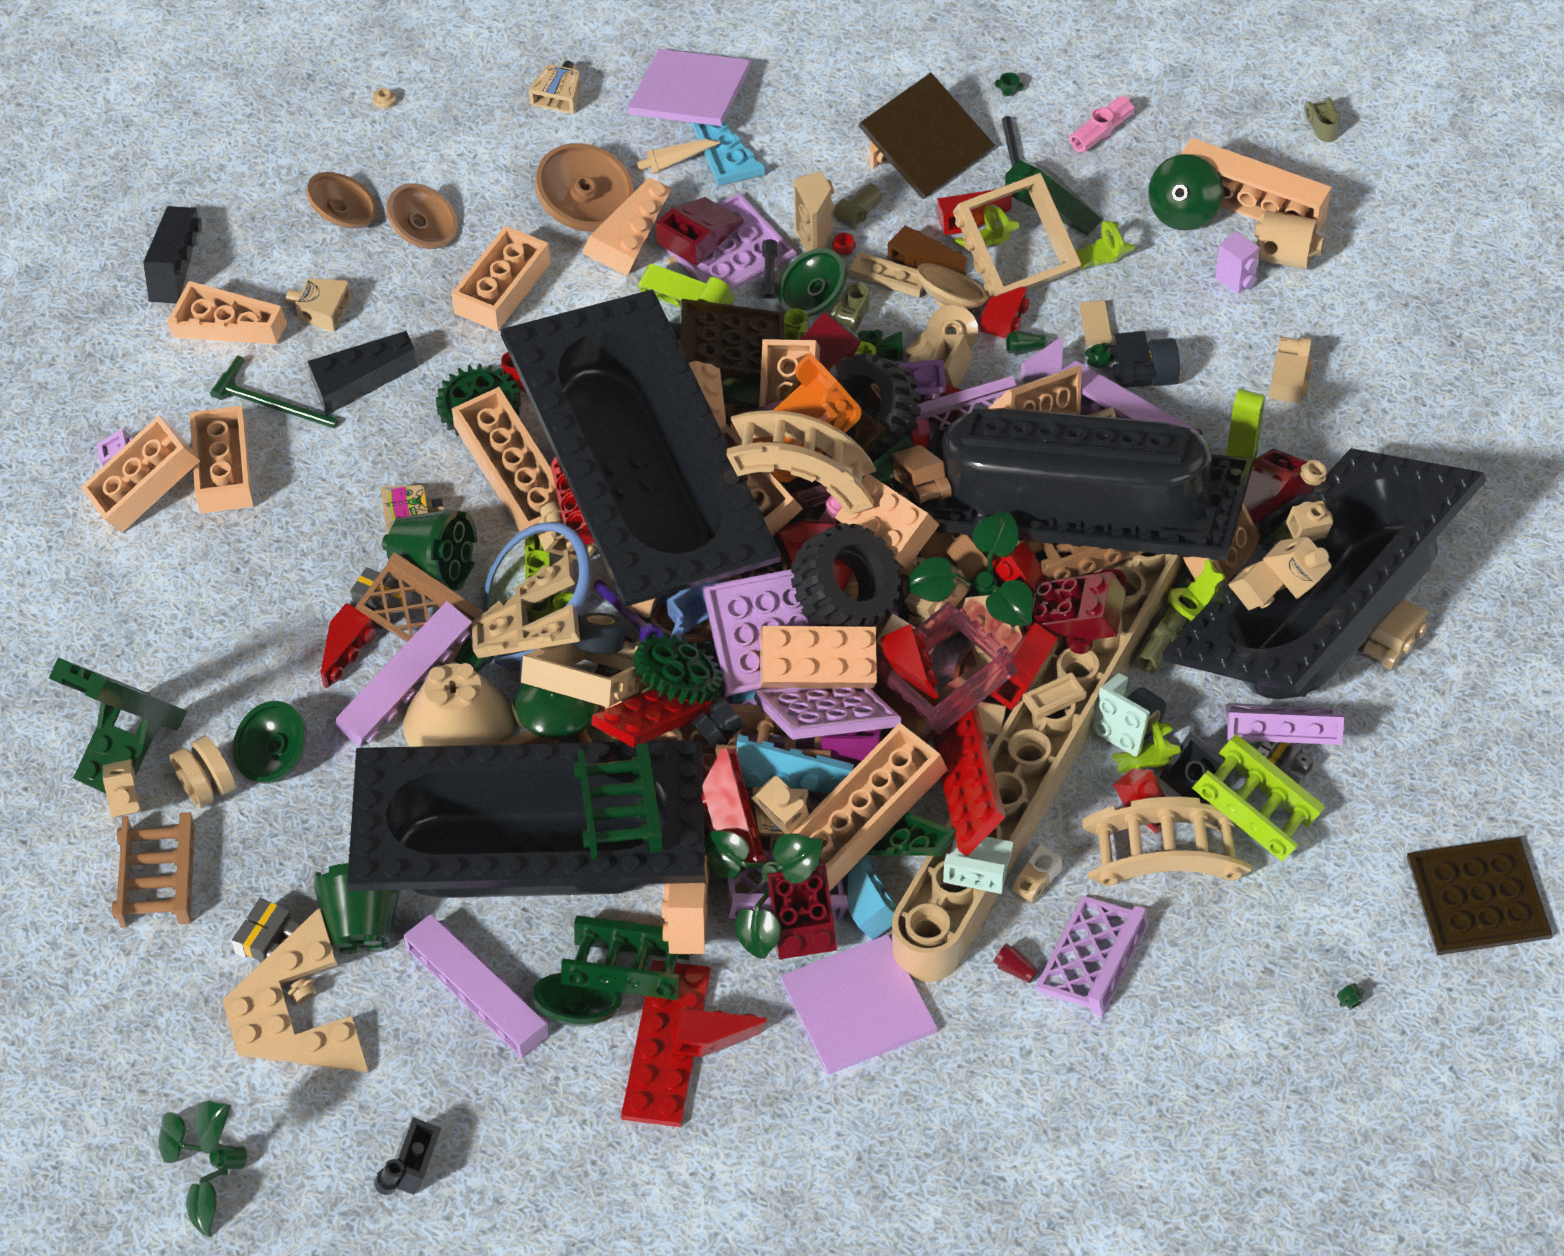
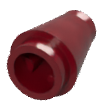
(1015, 963)

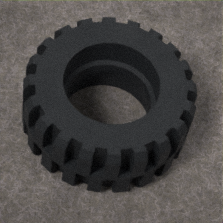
(897, 392)
(867, 559)

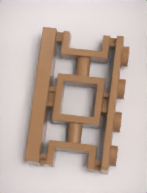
(1080, 562)

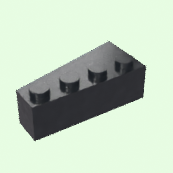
(171, 253)
(361, 369)

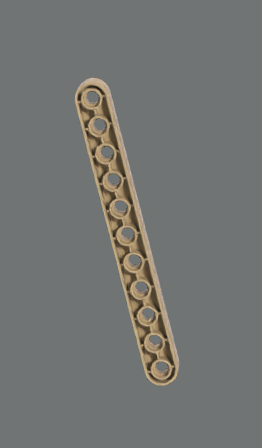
(1029, 768)

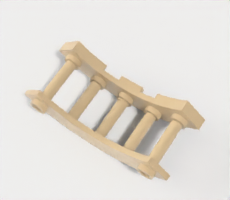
(840, 474)
(1164, 811)

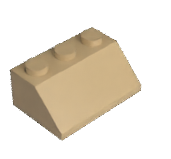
(813, 210)

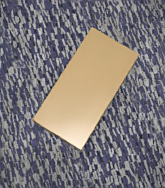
(1095, 322)
(1054, 696)

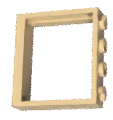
(1052, 223)
(551, 670)

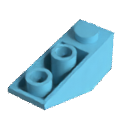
(867, 901)

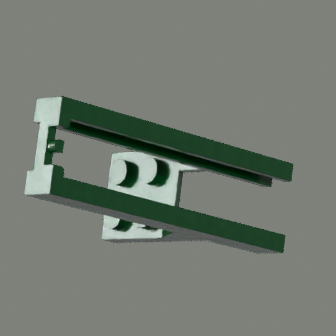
(109, 742)

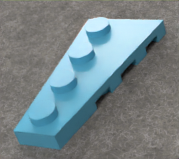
(728, 159)
(795, 769)

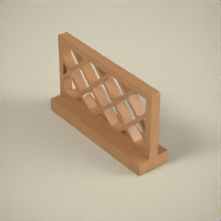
(424, 585)

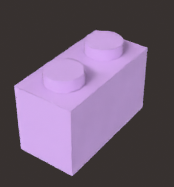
(1237, 262)

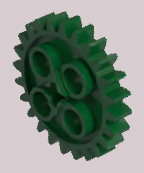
(469, 385)
(677, 669)

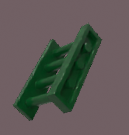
(641, 787)
(618, 937)

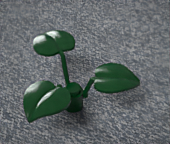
(1009, 603)
(793, 855)
(208, 1126)

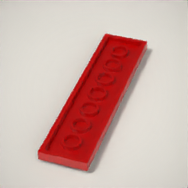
(969, 781)

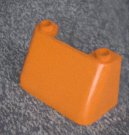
(816, 397)

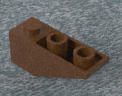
(913, 248)

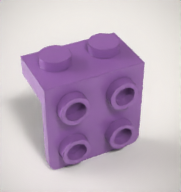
(928, 376)

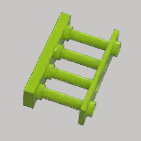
(1269, 779)

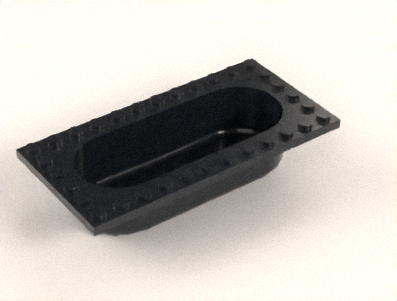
(639, 447)
(1090, 481)
(1378, 550)
(514, 820)

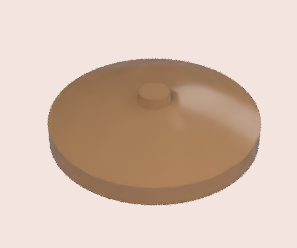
(581, 185)

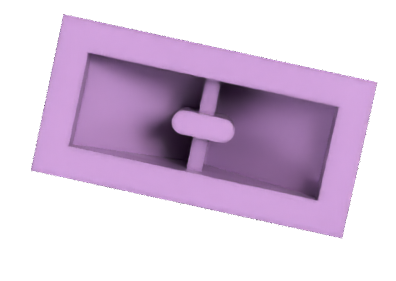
(1043, 363)

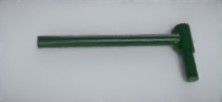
(226, 386)

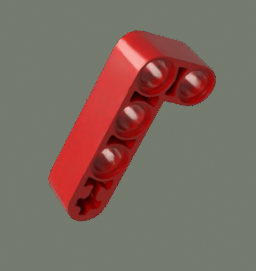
(569, 508)

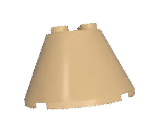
(457, 710)

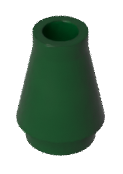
(1024, 342)

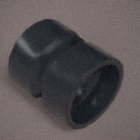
(718, 723)

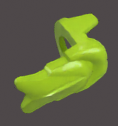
(994, 233)
(1106, 249)
(1198, 592)
(1153, 754)

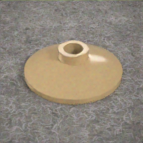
(954, 317)

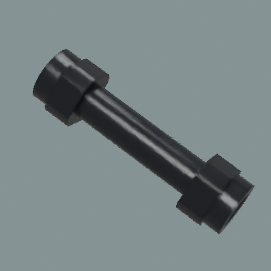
(769, 252)

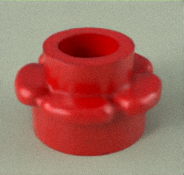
(843, 239)

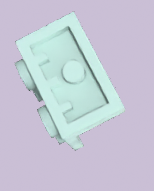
(1119, 718)
(983, 868)

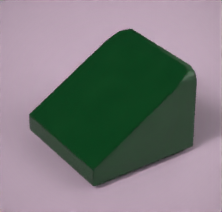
(891, 347)
(468, 656)

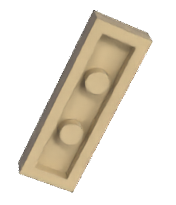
(886, 274)

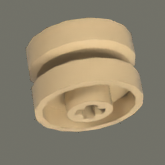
(202, 771)

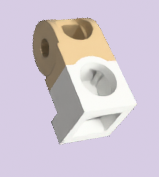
(1037, 874)

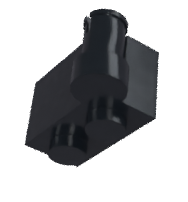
(1132, 359)
(411, 1160)

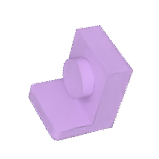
(112, 445)

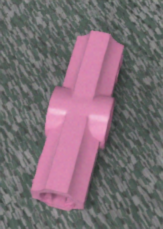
(1101, 124)

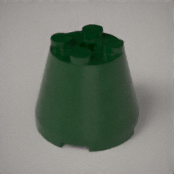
(436, 544)
(354, 916)

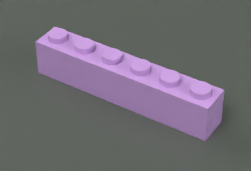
(1101, 393)
(403, 674)
(477, 985)

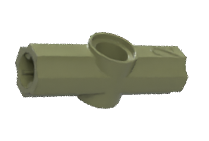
(1159, 638)

